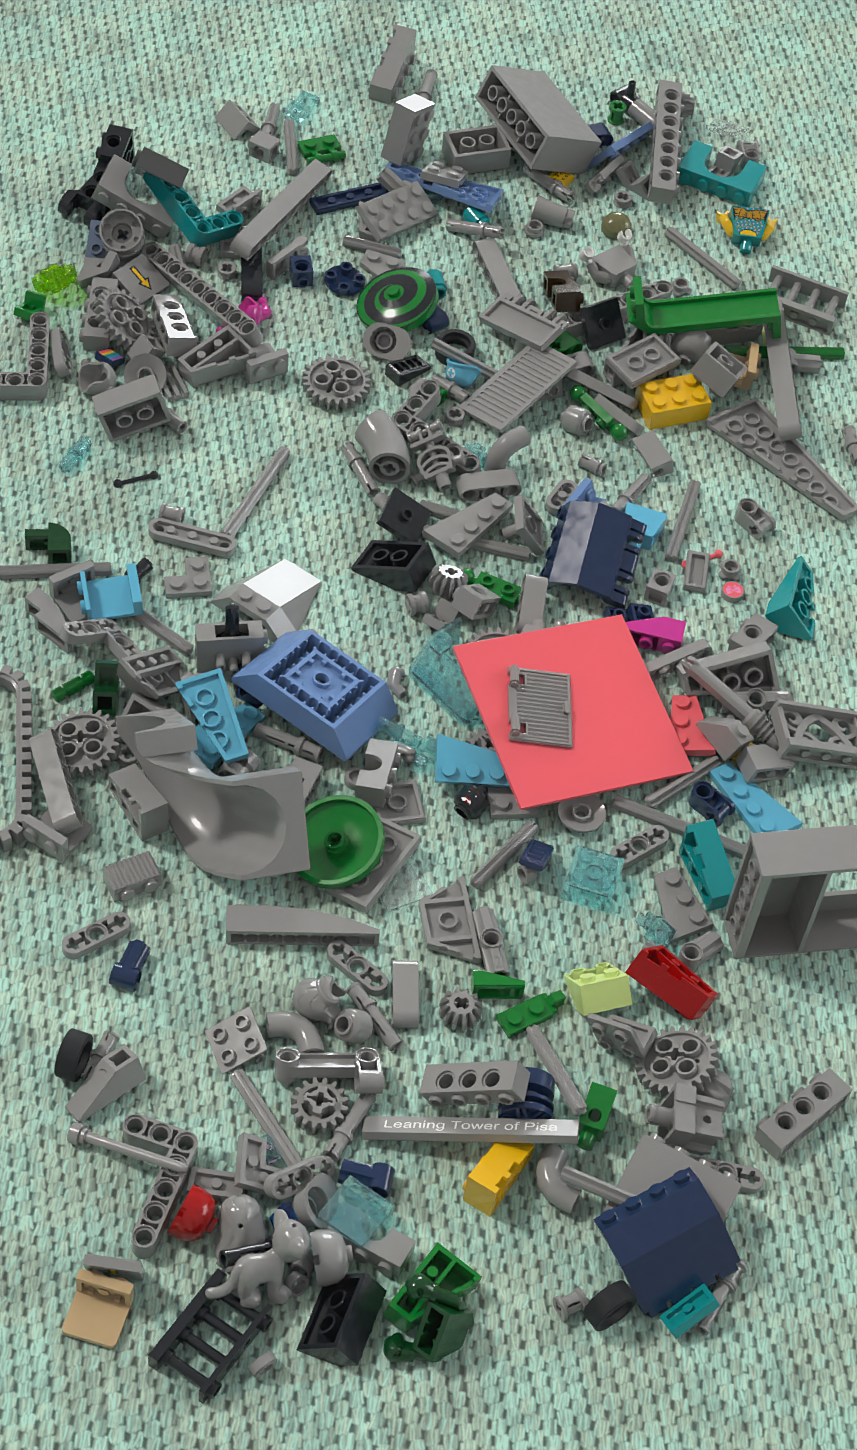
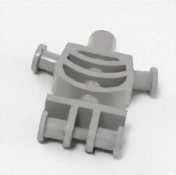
(433, 468)

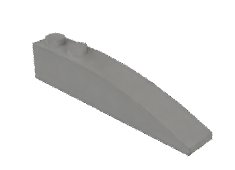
(293, 927)

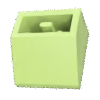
(598, 988)

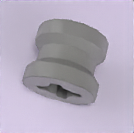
(196, 254)
(417, 603)

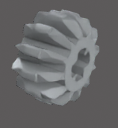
(446, 579)
(460, 1009)

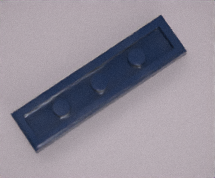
(346, 198)

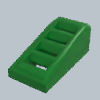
(496, 986)

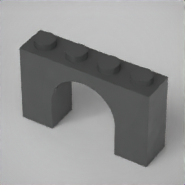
(159, 166)

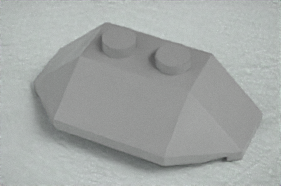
(151, 672)

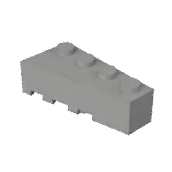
(394, 65)
(738, 669)

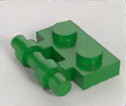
(321, 148)

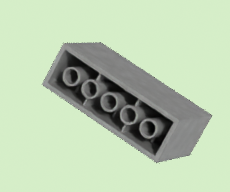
(537, 120)

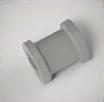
(571, 267)
(172, 513)
(570, 1303)

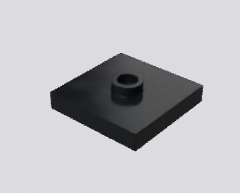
(602, 323)
(403, 516)

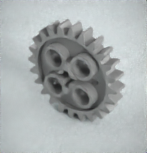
(122, 317)
(336, 382)
(81, 741)
(678, 1058)

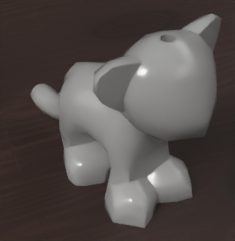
(288, 1245)

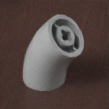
(384, 448)

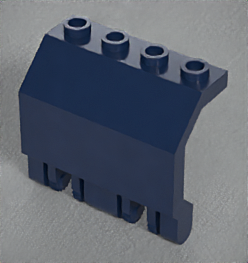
(593, 550)

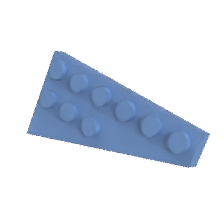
(470, 193)

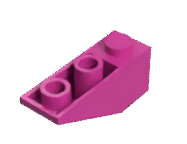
(657, 633)

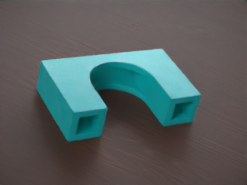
(735, 189)

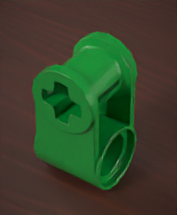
(566, 344)

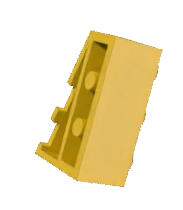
(496, 1175)

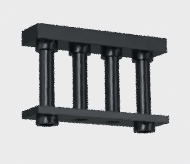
(182, 1332)

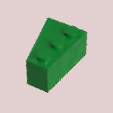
(441, 1268)

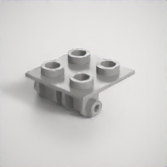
(237, 1041)

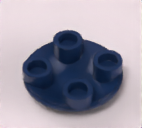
(344, 279)

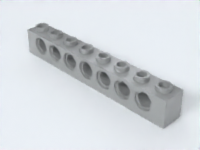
(665, 142)

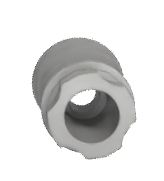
(552, 213)

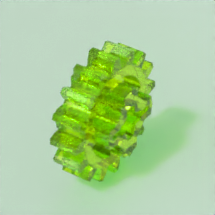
(54, 278)

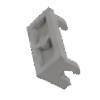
(653, 453)

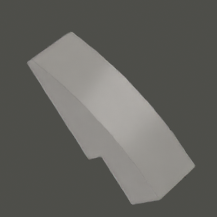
(47, 617)

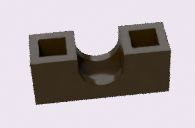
(563, 291)

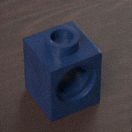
(301, 271)

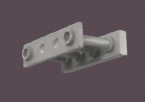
(805, 314)

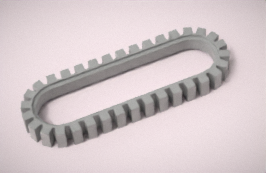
(21, 690)

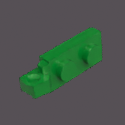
(530, 1012)

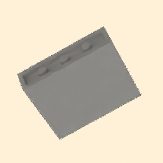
(656, 1162)

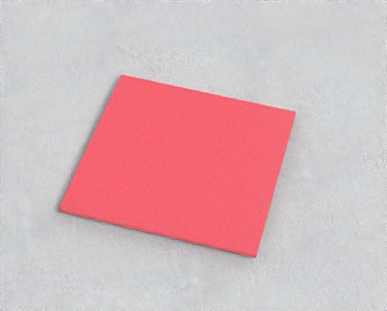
(616, 712)

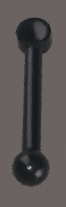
(118, 483)

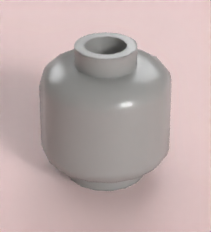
(576, 420)
(353, 1026)

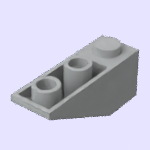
(108, 1081)

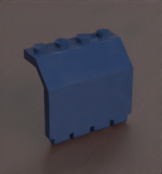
(668, 1241)

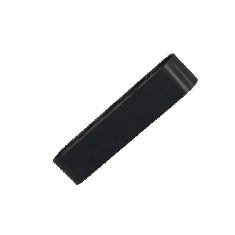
(252, 276)

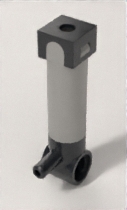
(635, 106)

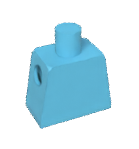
(653, 519)

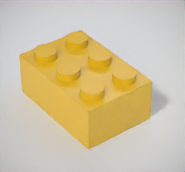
(672, 401)

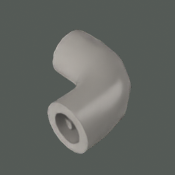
(505, 447)
(297, 1028)
(548, 1172)

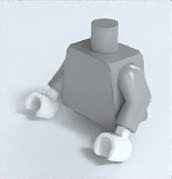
(614, 265)

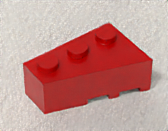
(672, 981)

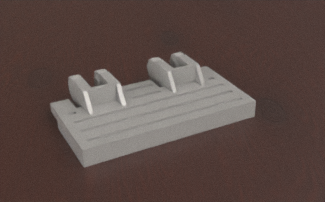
(524, 321)

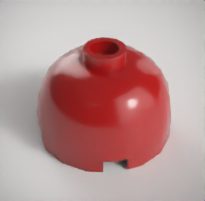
(194, 1216)

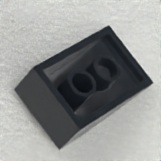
(396, 563)

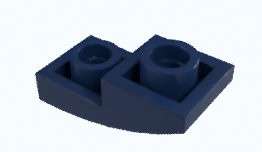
(632, 613)

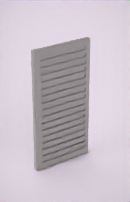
(517, 386)

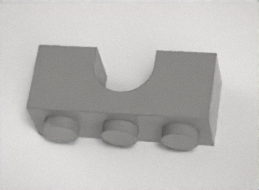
(380, 770)
(387, 1254)

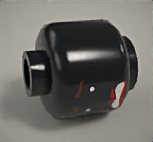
(471, 801)

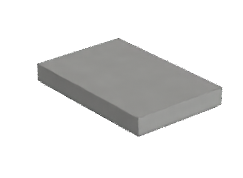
(642, 360)

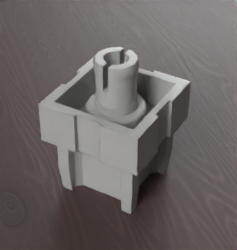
(687, 1119)

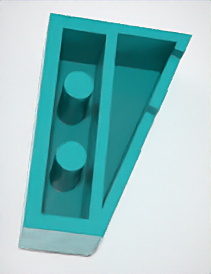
(707, 863)

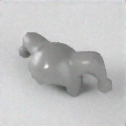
(96, 377)

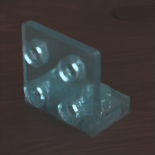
(356, 1211)

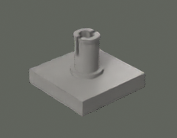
(527, 526)

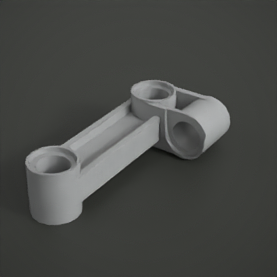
(362, 1066)

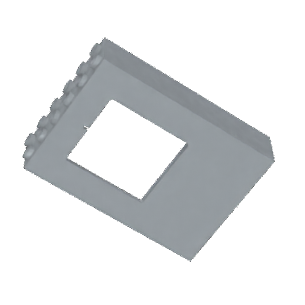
(782, 898)

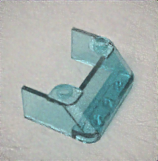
(443, 678)

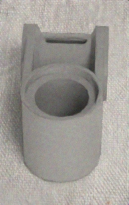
(750, 150)
(753, 517)

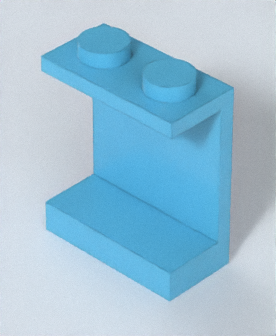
(111, 596)

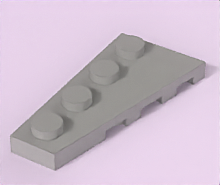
(467, 526)

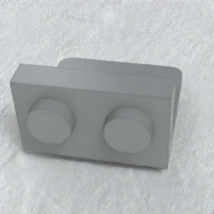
(266, 364)
(64, 590)
(43, 834)
(622, 1034)

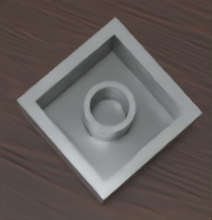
(718, 369)

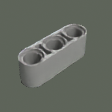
(482, 484)
(531, 600)
(405, 994)

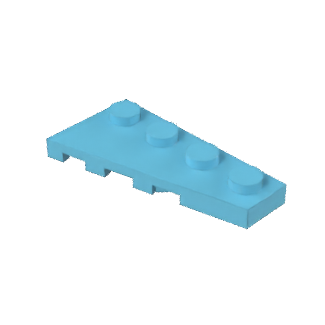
(752, 804)

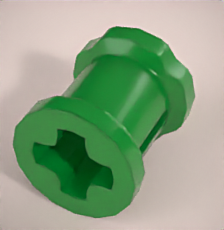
(617, 109)

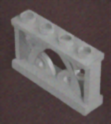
(807, 747)

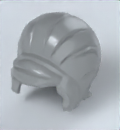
(318, 999)

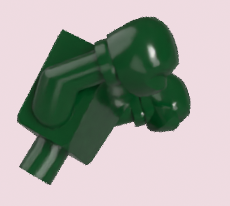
(441, 1327)

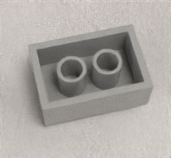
(407, 130)
(476, 149)
(131, 408)

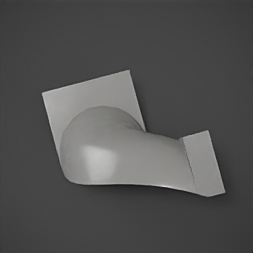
(224, 824)

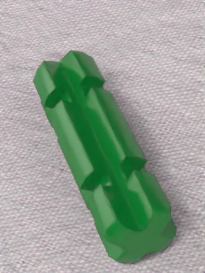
(73, 686)

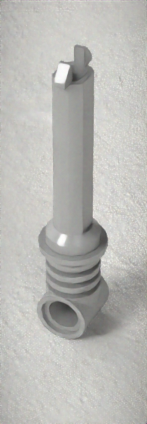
(752, 718)

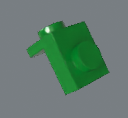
(32, 303)

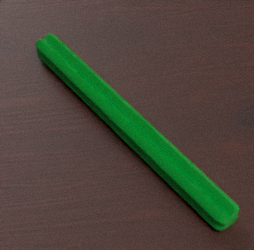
(835, 353)

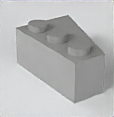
(140, 801)

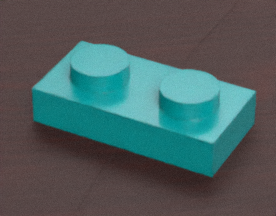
(689, 1311)

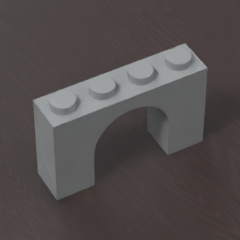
(114, 195)

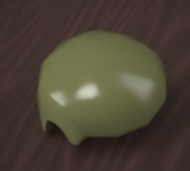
(615, 223)

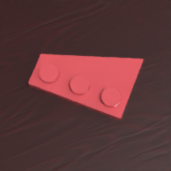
(684, 716)

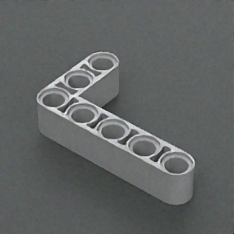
(33, 383)
(415, 418)
(165, 1181)

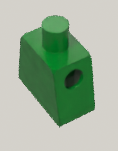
(593, 1123)

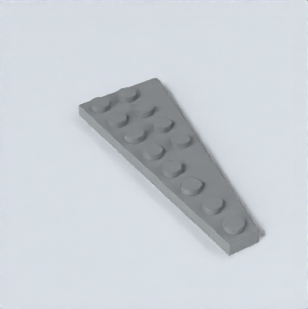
(756, 433)

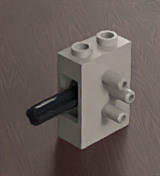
(228, 642)

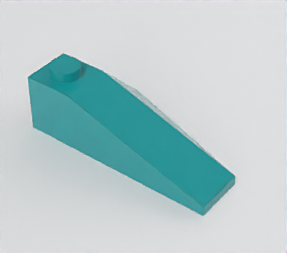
(792, 602)

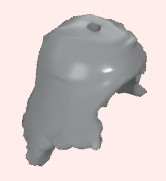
(229, 1235)

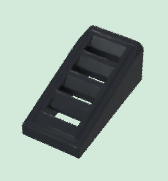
(393, 369)

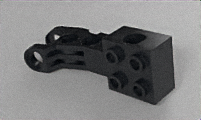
(116, 141)

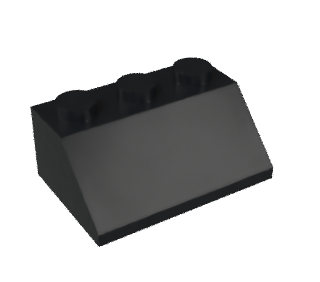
(343, 1320)

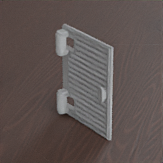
(540, 707)

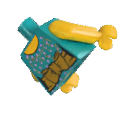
(746, 226)

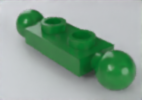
(603, 418)
(507, 591)

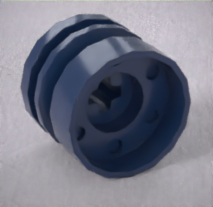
(538, 1098)

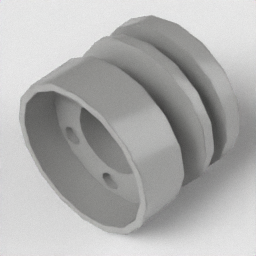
(125, 223)

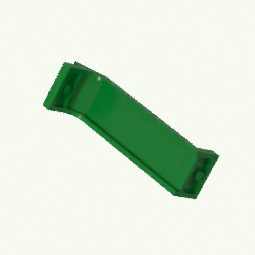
(703, 311)

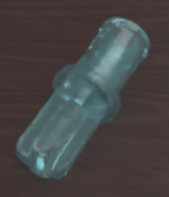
(75, 454)
(399, 733)

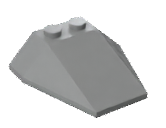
(274, 595)

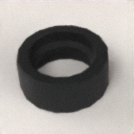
(456, 336)
(73, 1055)
(610, 1305)

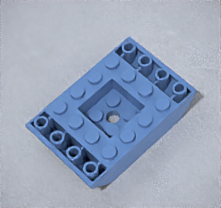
(336, 713)

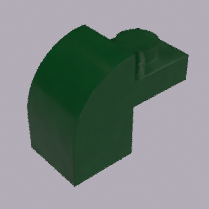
(54, 539)
(106, 687)

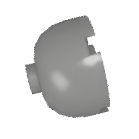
(690, 345)
(330, 1256)

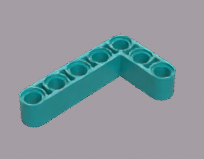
(189, 217)

